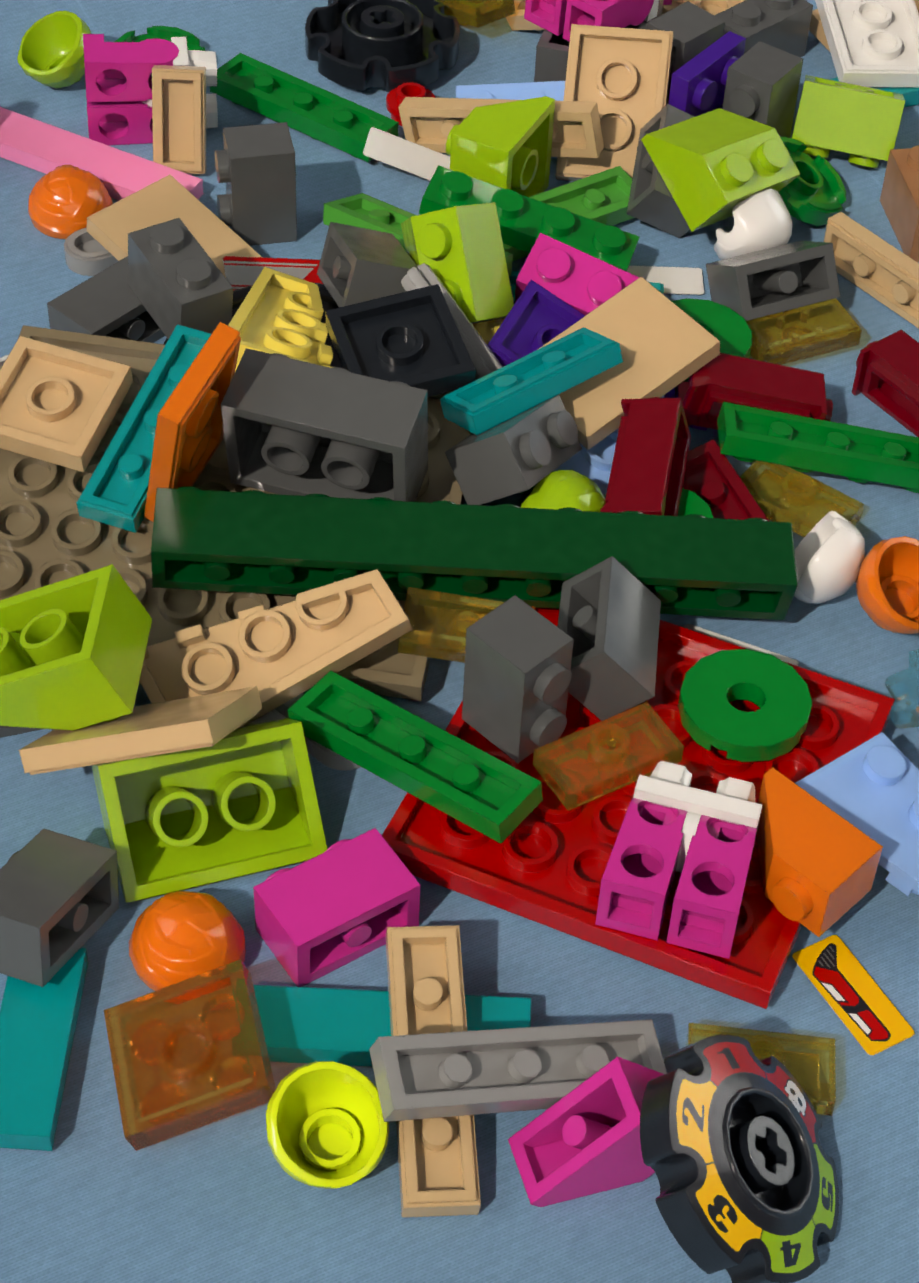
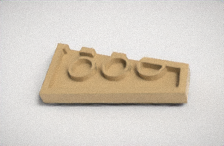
(278, 647)

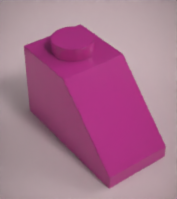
(586, 1138)

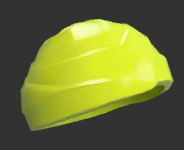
(326, 1125)

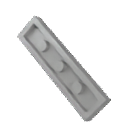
(501, 1067)

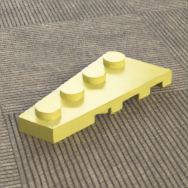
(283, 318)

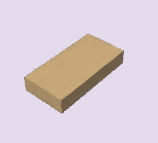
(179, 117)

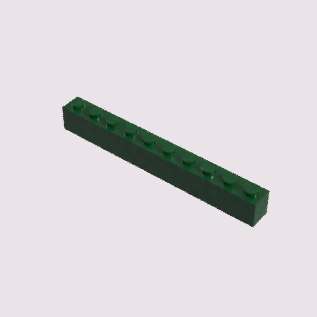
(476, 551)

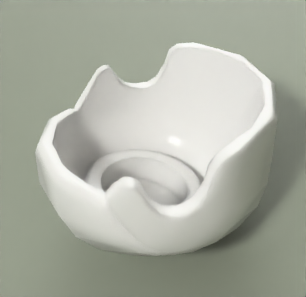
(758, 225)
(828, 559)

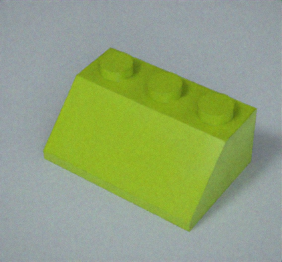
(211, 810)

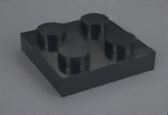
(403, 340)

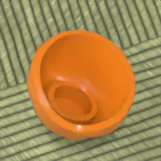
(65, 200)
(890, 585)
(184, 938)

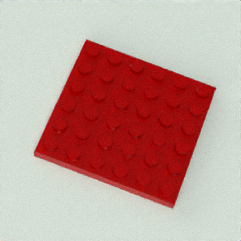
(558, 856)

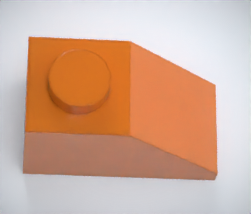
(811, 856)

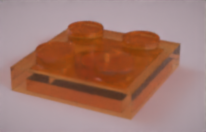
(189, 1055)

